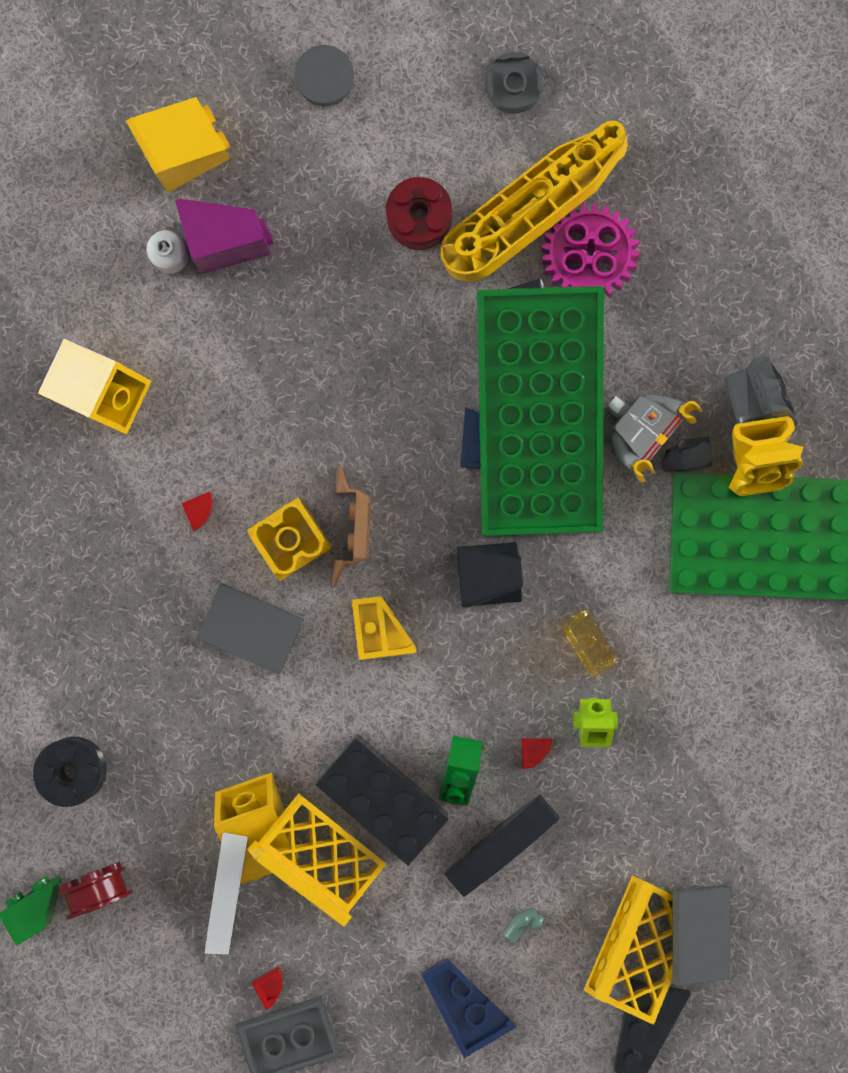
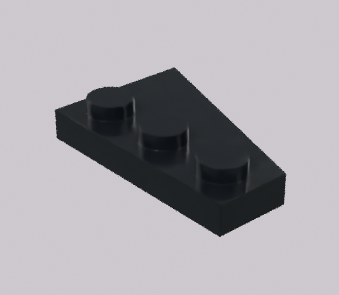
(641, 1040)

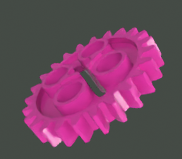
(592, 226)

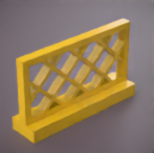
(296, 875)
(617, 946)

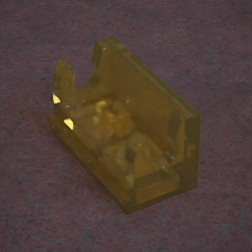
(588, 643)

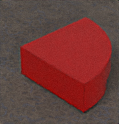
(198, 510)
(534, 751)
(269, 987)

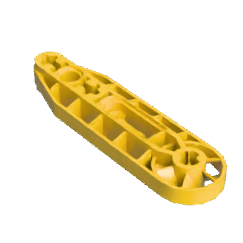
(532, 203)

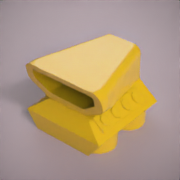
(764, 456)
(289, 539)

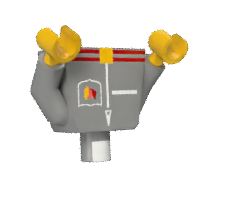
(645, 428)

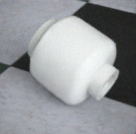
(176, 255)

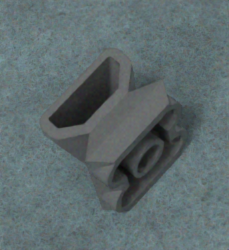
(759, 392)

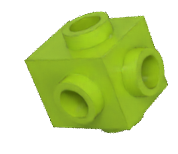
(595, 722)

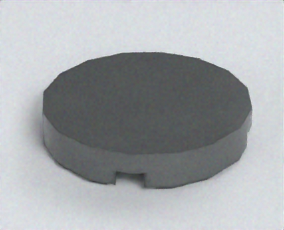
(324, 75)
(517, 91)

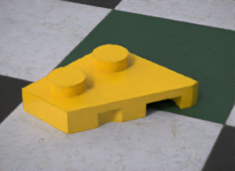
(379, 630)

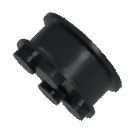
(51, 777)

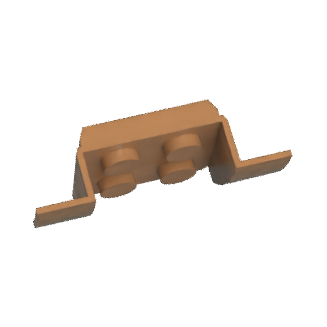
(360, 514)

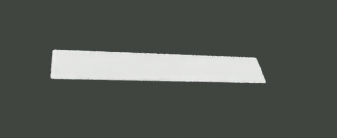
(225, 893)

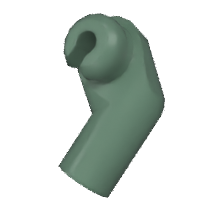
(520, 921)

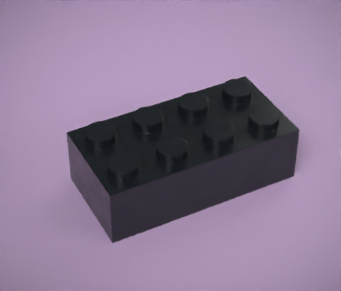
(382, 799)

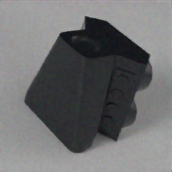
(489, 574)

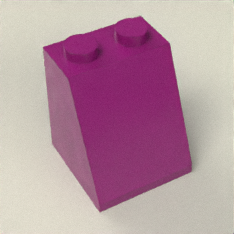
(222, 234)

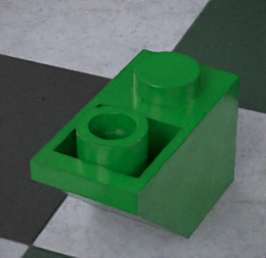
(460, 771)
(31, 912)

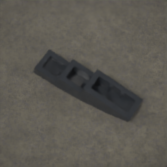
(502, 845)

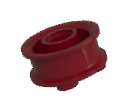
(413, 195)
(95, 890)

